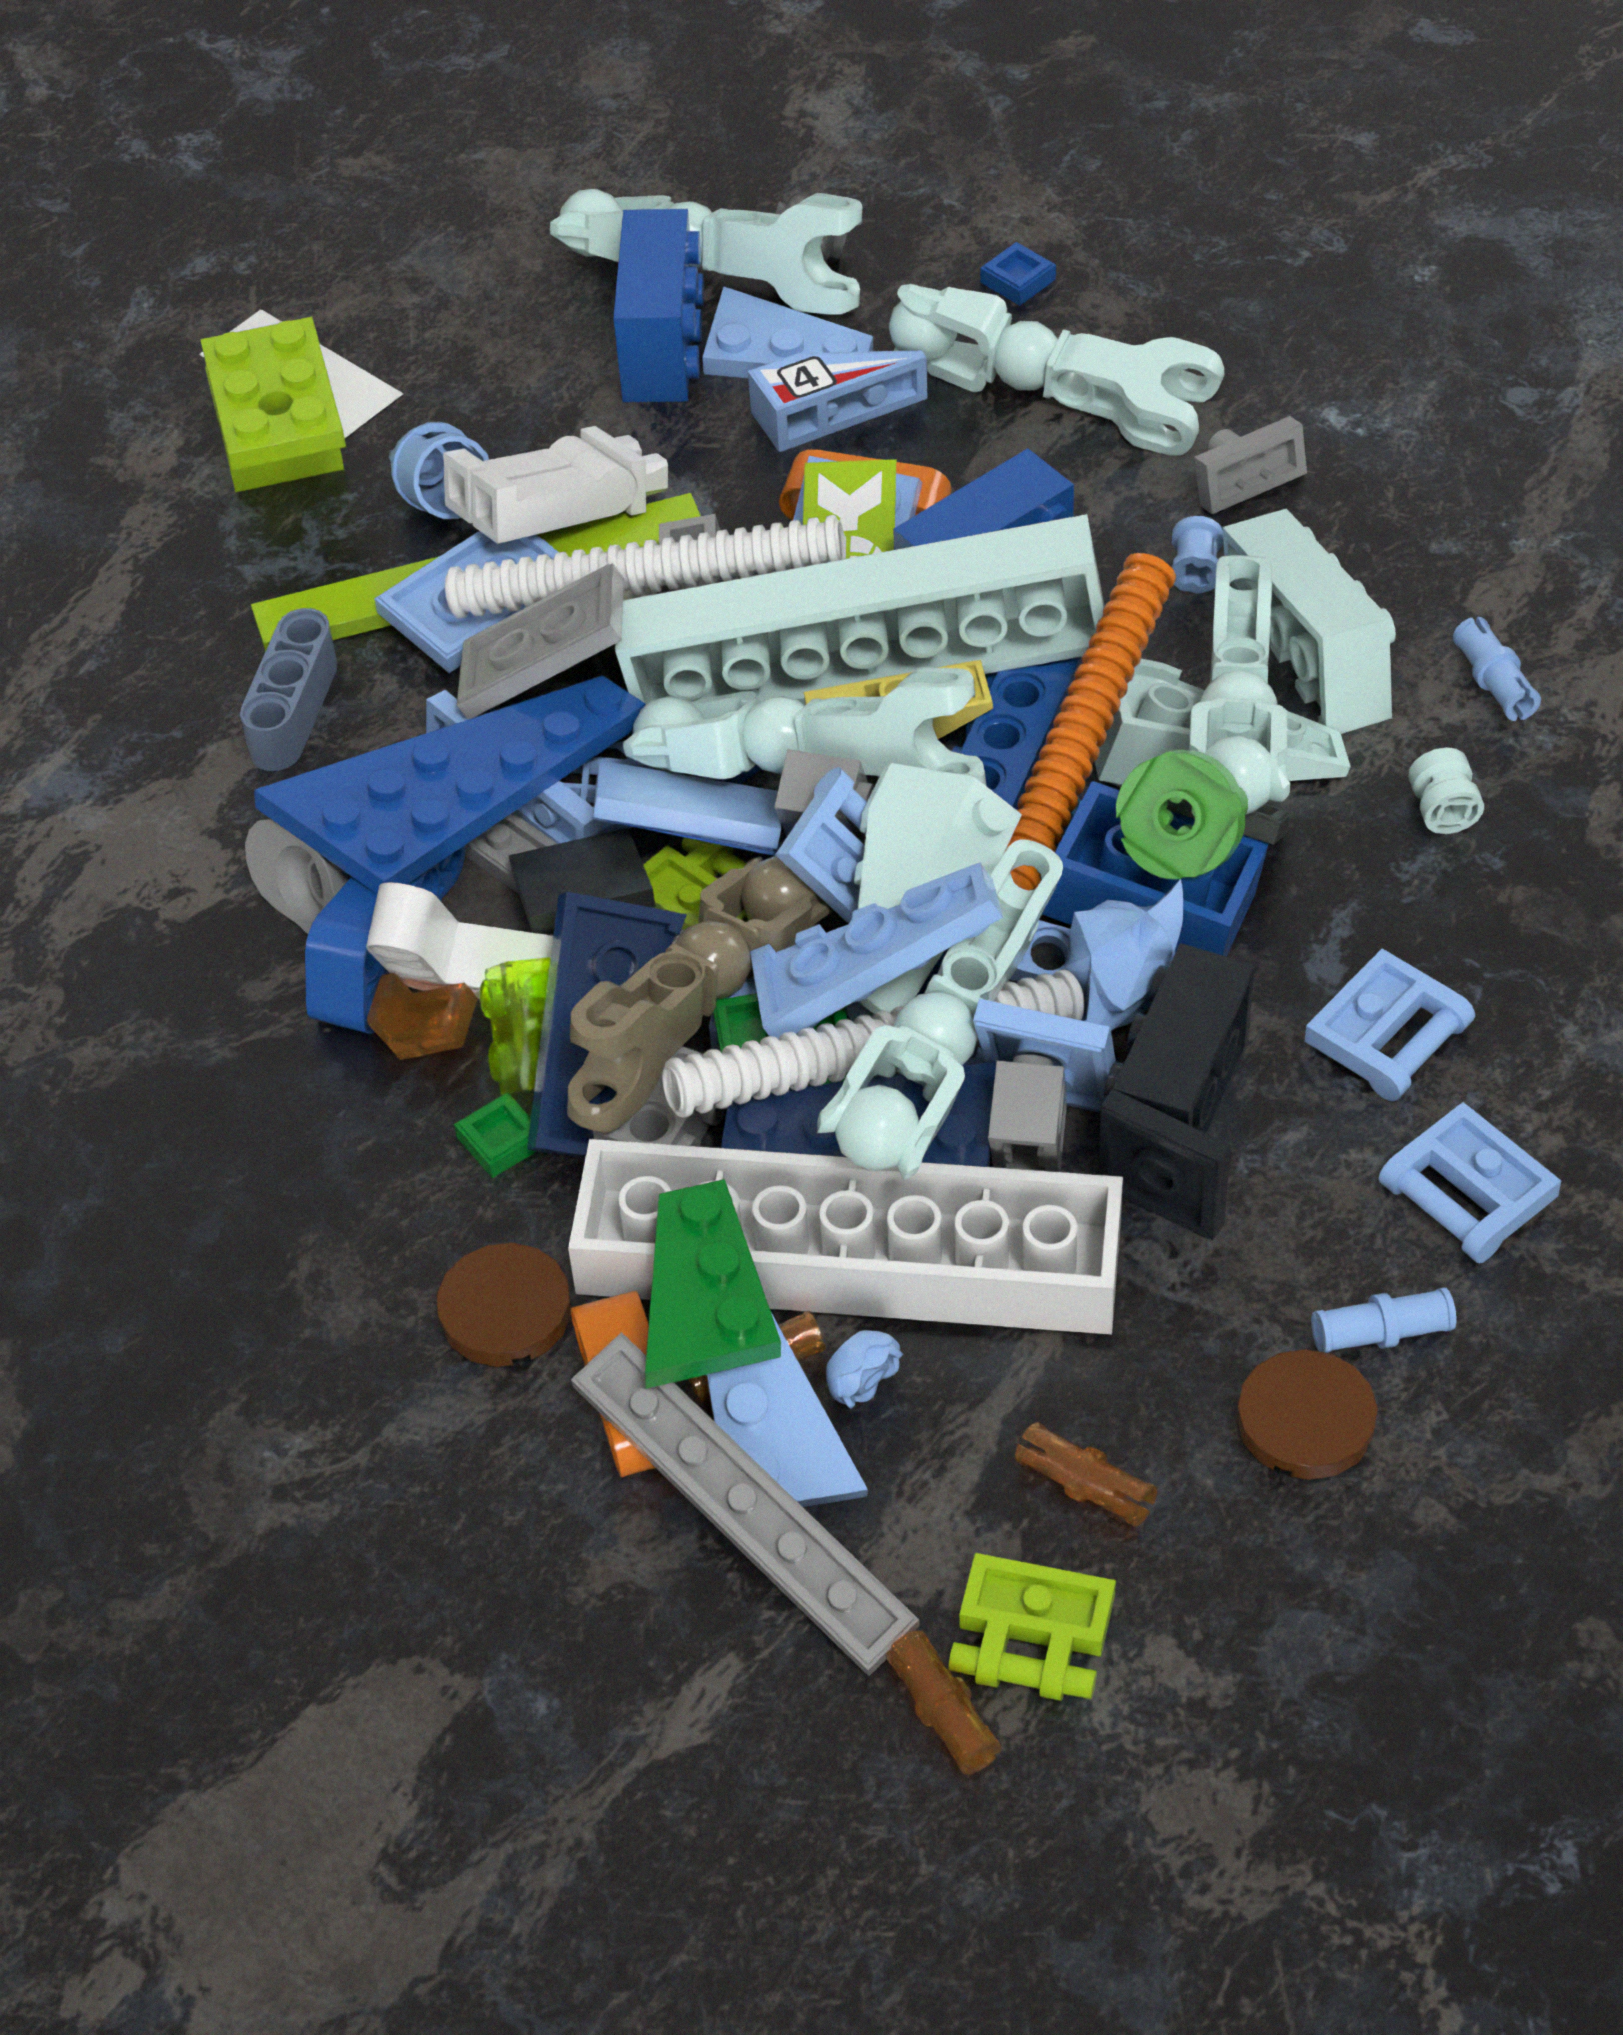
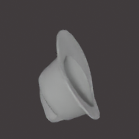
(291, 872)

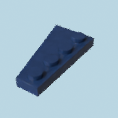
(591, 944)
(790, 1120)

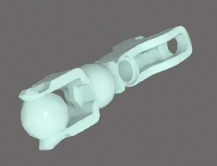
(735, 242)
(1115, 380)
(1238, 709)
(737, 730)
(937, 1029)

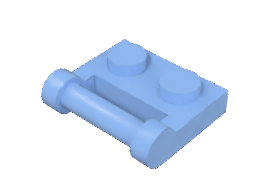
(823, 849)
(1374, 1010)
(1484, 1168)

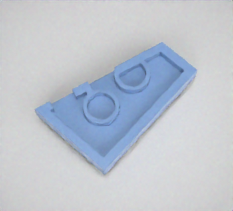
(785, 1428)

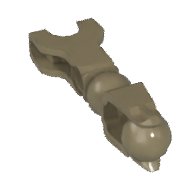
(662, 1005)

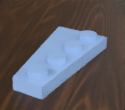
(879, 944)

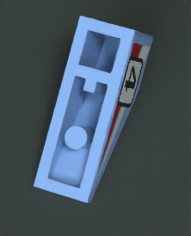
(831, 391)

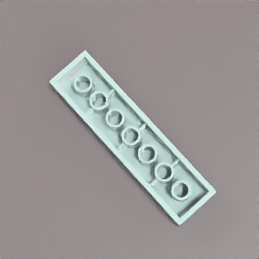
(986, 596)

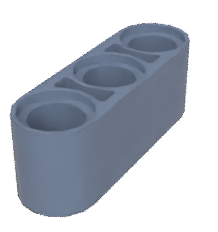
(288, 689)

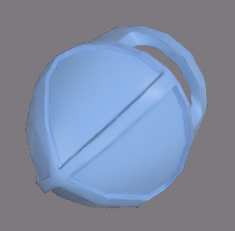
(419, 465)

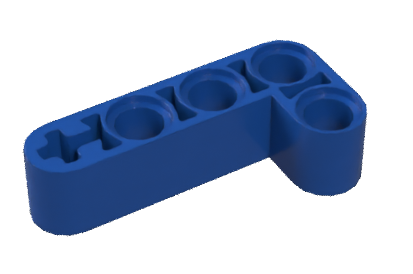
(337, 963)

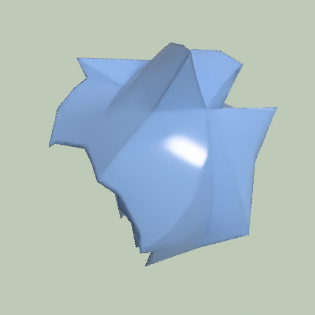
(1118, 953)

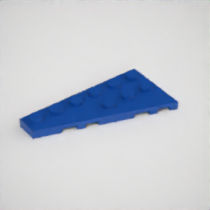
(430, 795)

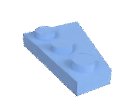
(758, 332)

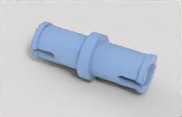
(1496, 668)
(1383, 1320)

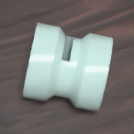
(1451, 798)

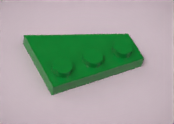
(704, 1291)

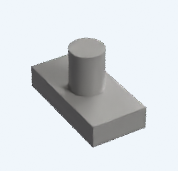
(1249, 464)

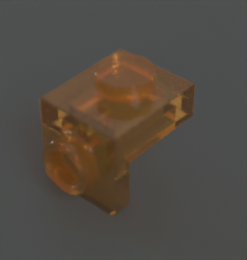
(421, 1020)

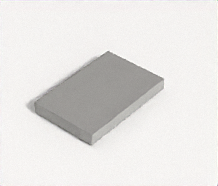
(541, 641)

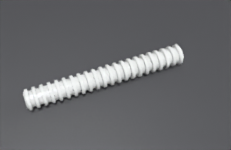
(647, 565)
(823, 1052)

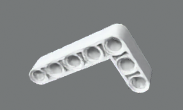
(432, 950)

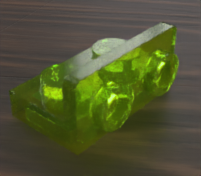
(515, 1003)

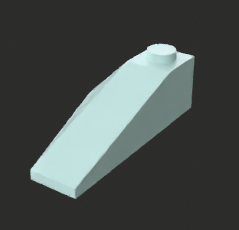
(1158, 719)
(920, 830)

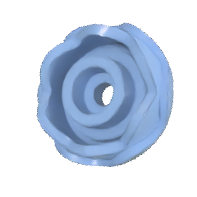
(860, 1365)

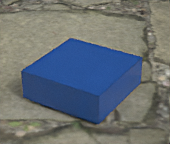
(1018, 273)

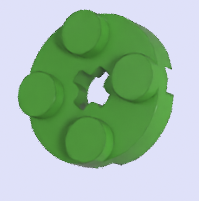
(1216, 805)

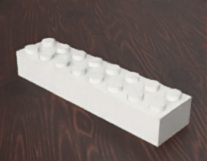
(865, 1240)

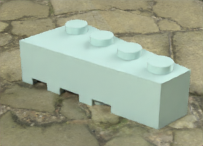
(1320, 621)

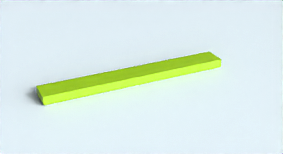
(352, 604)

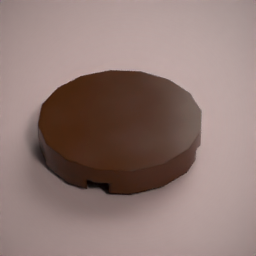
(504, 1304)
(1307, 1414)

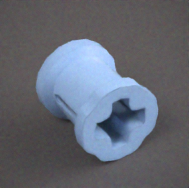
(1197, 544)

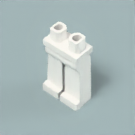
(552, 486)

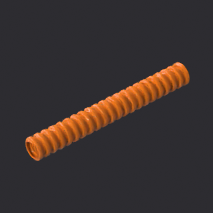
(1090, 706)

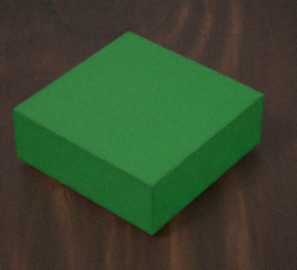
(496, 1134)

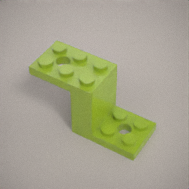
(274, 404)

